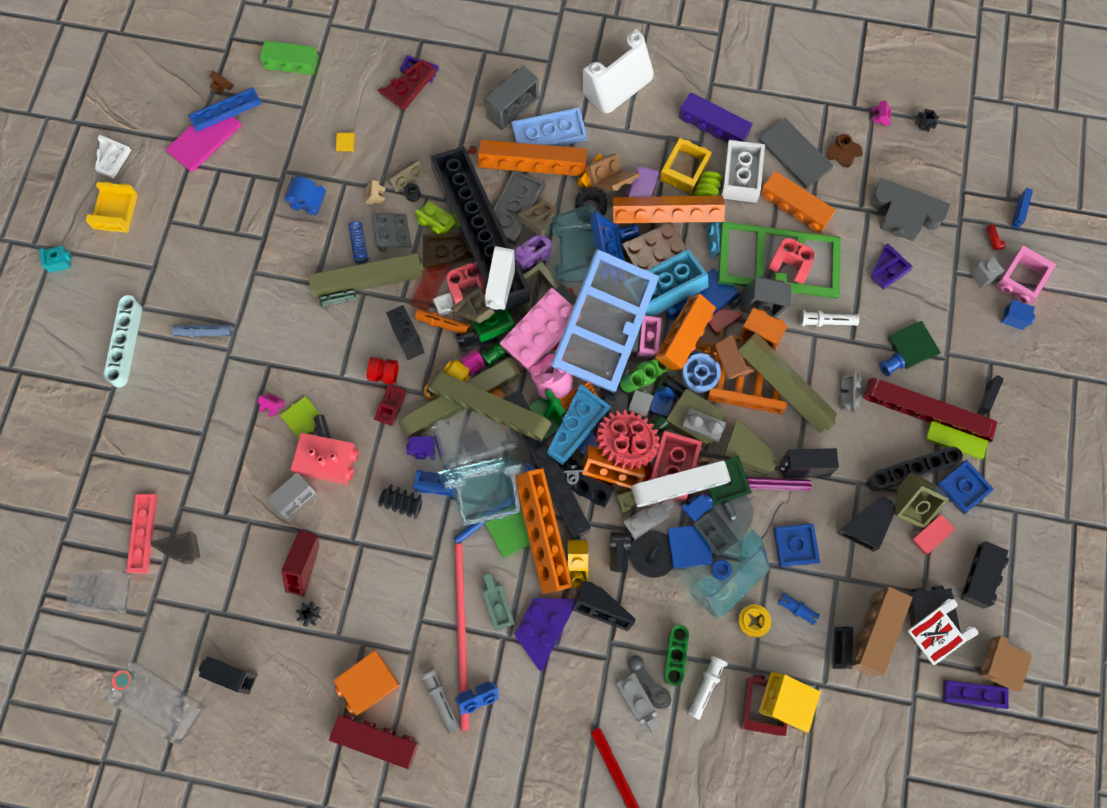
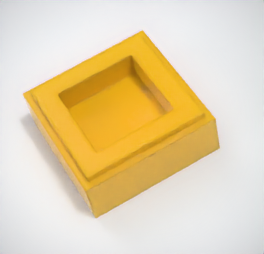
(345, 142)

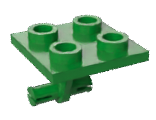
(551, 410)

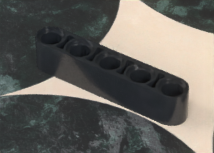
(921, 463)

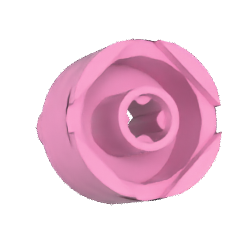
(550, 378)

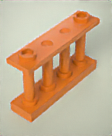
(738, 398)

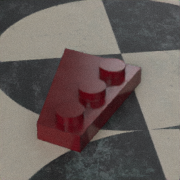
(408, 86)

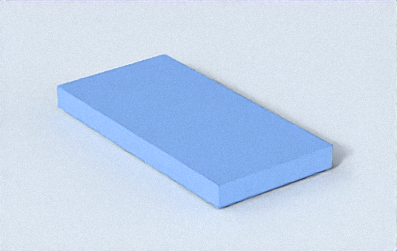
(551, 129)

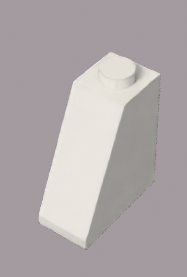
(500, 278)

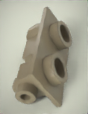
(409, 174)

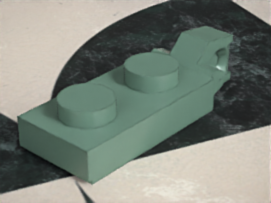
(497, 603)

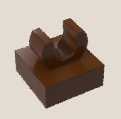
(219, 83)

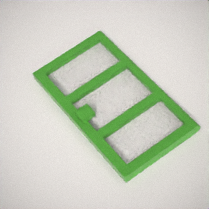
(750, 248)

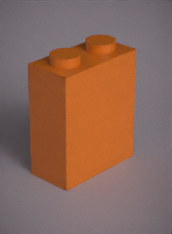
(366, 683)

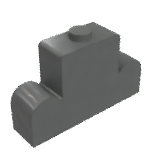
(907, 209)

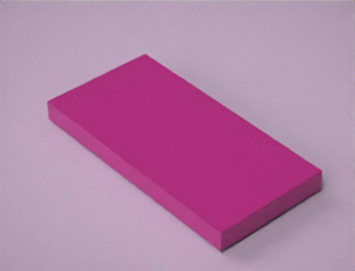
(195, 147)

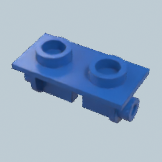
(486, 694)

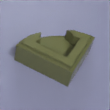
(625, 501)

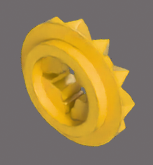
(754, 611)

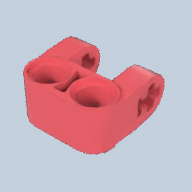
(793, 258)
(466, 281)

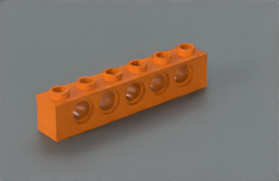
(543, 531)

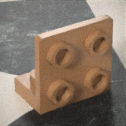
(608, 174)

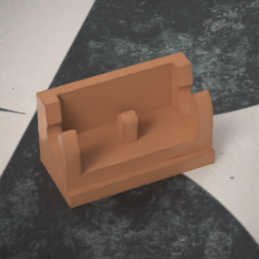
(732, 360)

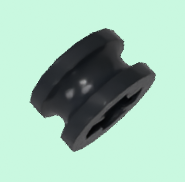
(416, 196)

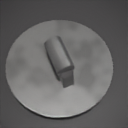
(736, 513)

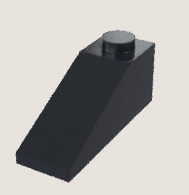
(599, 605)

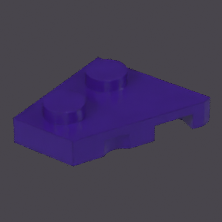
(890, 267)

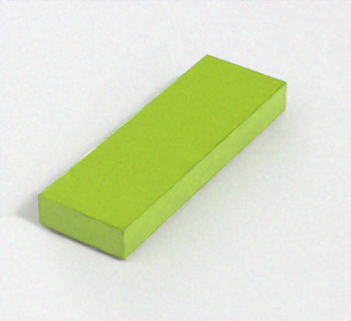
(950, 437)

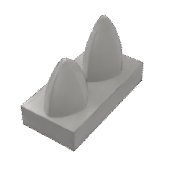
(704, 425)

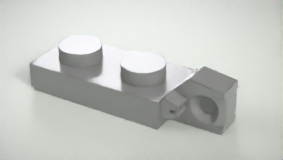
(648, 518)
(638, 701)

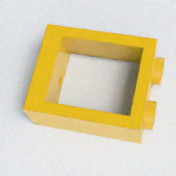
(679, 180)

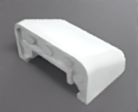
(618, 82)

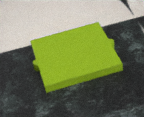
(301, 417)

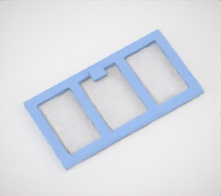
(605, 321)

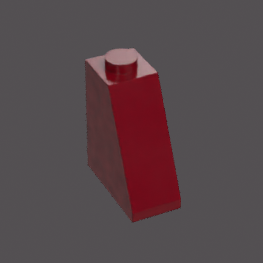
(300, 563)

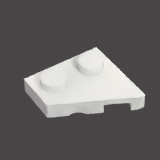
(110, 156)

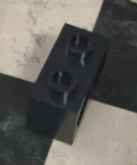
(592, 489)

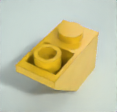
(578, 561)

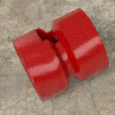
(382, 370)

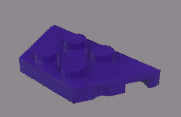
(543, 627)

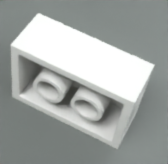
(743, 171)

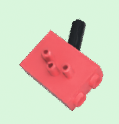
(324, 457)

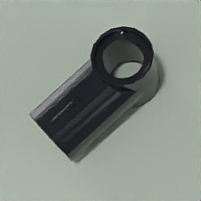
(619, 548)

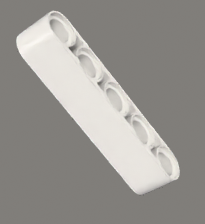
(680, 483)

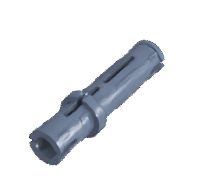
(202, 330)

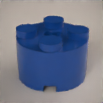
(304, 195)

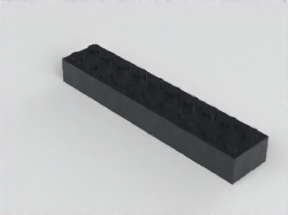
(475, 218)

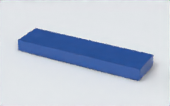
(224, 109)

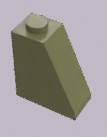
(752, 451)

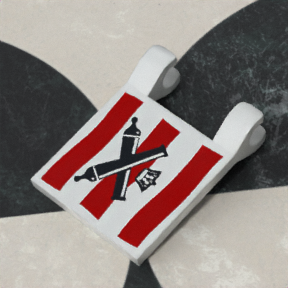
(938, 635)

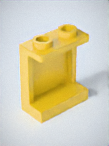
(113, 207)
(789, 701)

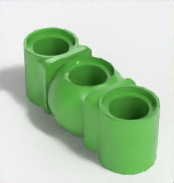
(643, 375)

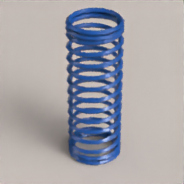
(359, 250)

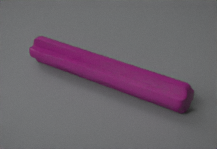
(779, 484)

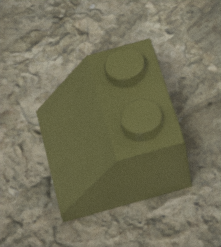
(919, 500)

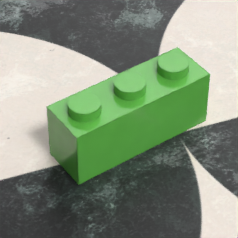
(289, 57)

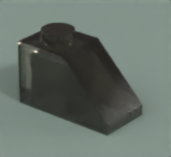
(180, 547)

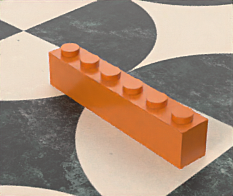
(532, 158)
(668, 209)

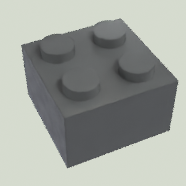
(766, 295)

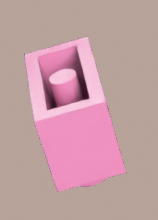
(649, 338)

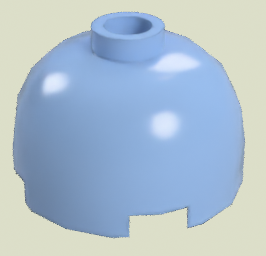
(700, 373)

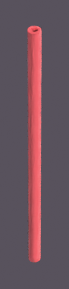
(462, 659)

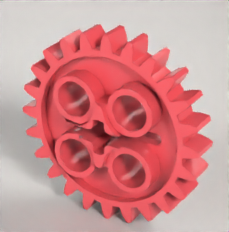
(644, 438)

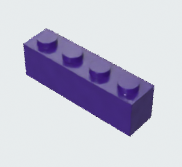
(714, 119)

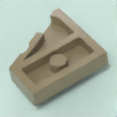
(538, 217)
(473, 307)

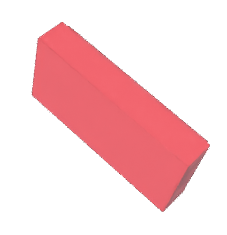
(933, 534)

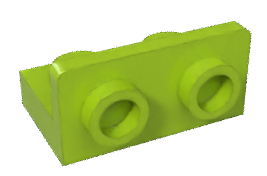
(435, 218)

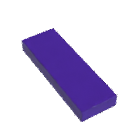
(975, 694)

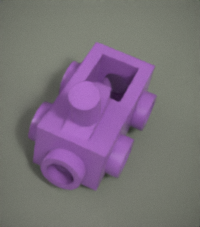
(527, 255)

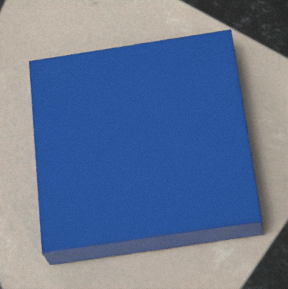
(965, 487)
(796, 545)
(688, 547)

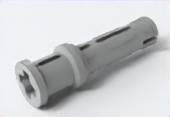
(436, 691)

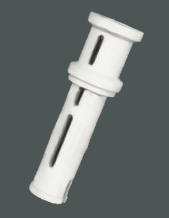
(819, 321)
(711, 678)

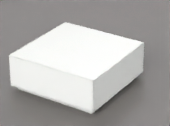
(443, 304)

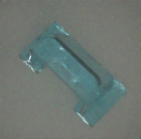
(485, 489)

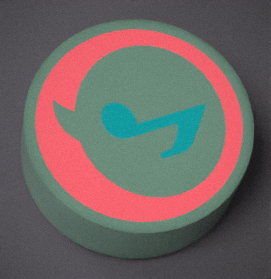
(122, 680)

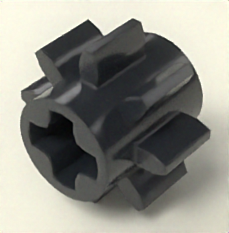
(927, 120)
(305, 608)

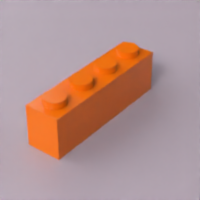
(797, 202)
(685, 332)

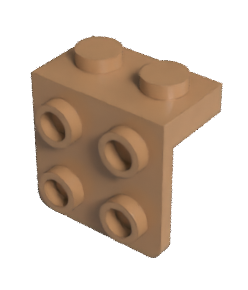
(1005, 664)

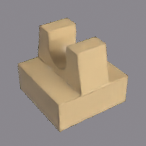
(372, 191)

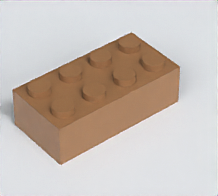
(880, 631)

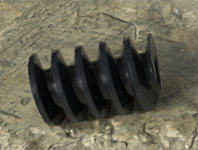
(400, 502)

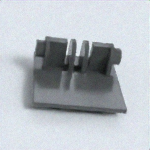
(391, 230)

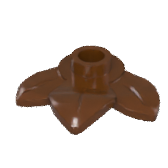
(844, 153)

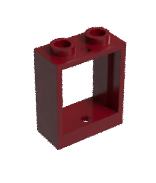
(779, 730)

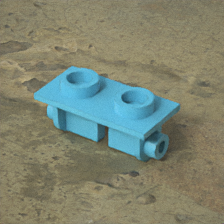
(713, 231)

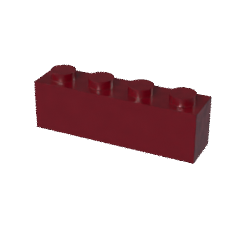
(373, 741)

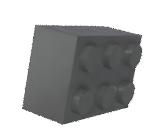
(512, 97)

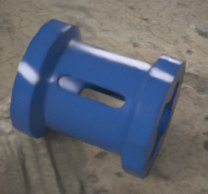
(628, 232)
(892, 364)

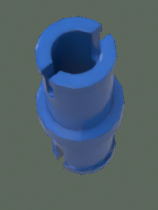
(798, 609)

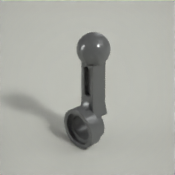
(636, 664)

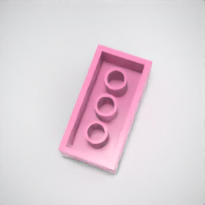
(538, 330)

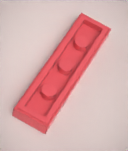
(141, 533)

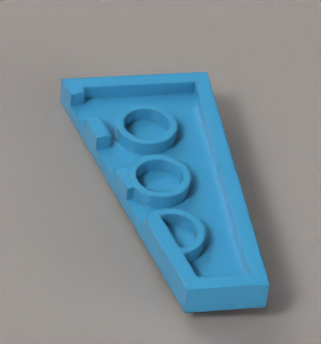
(579, 421)

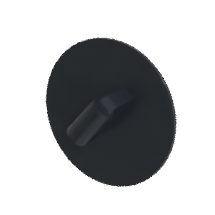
(651, 554)

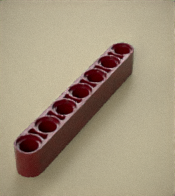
(929, 409)

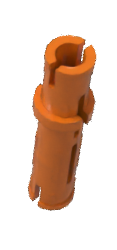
(434, 319)

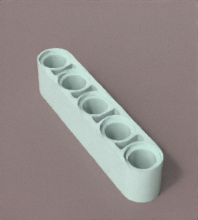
(120, 333)

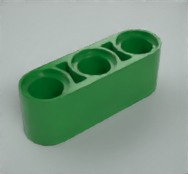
(682, 647)

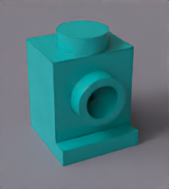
(55, 259)

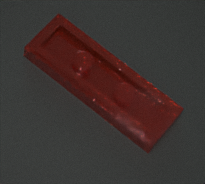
(429, 287)

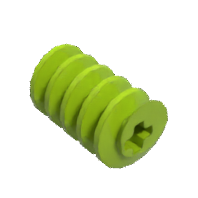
(708, 184)

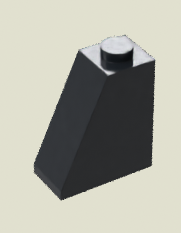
(870, 525)
(227, 675)

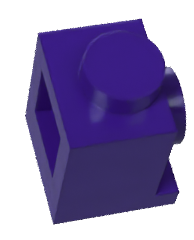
(421, 447)

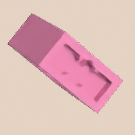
(1034, 262)

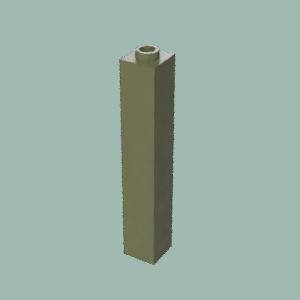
(366, 275)
(788, 383)

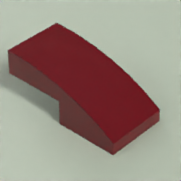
(391, 405)

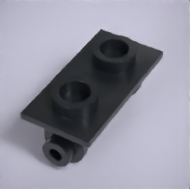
(471, 340)
(571, 470)

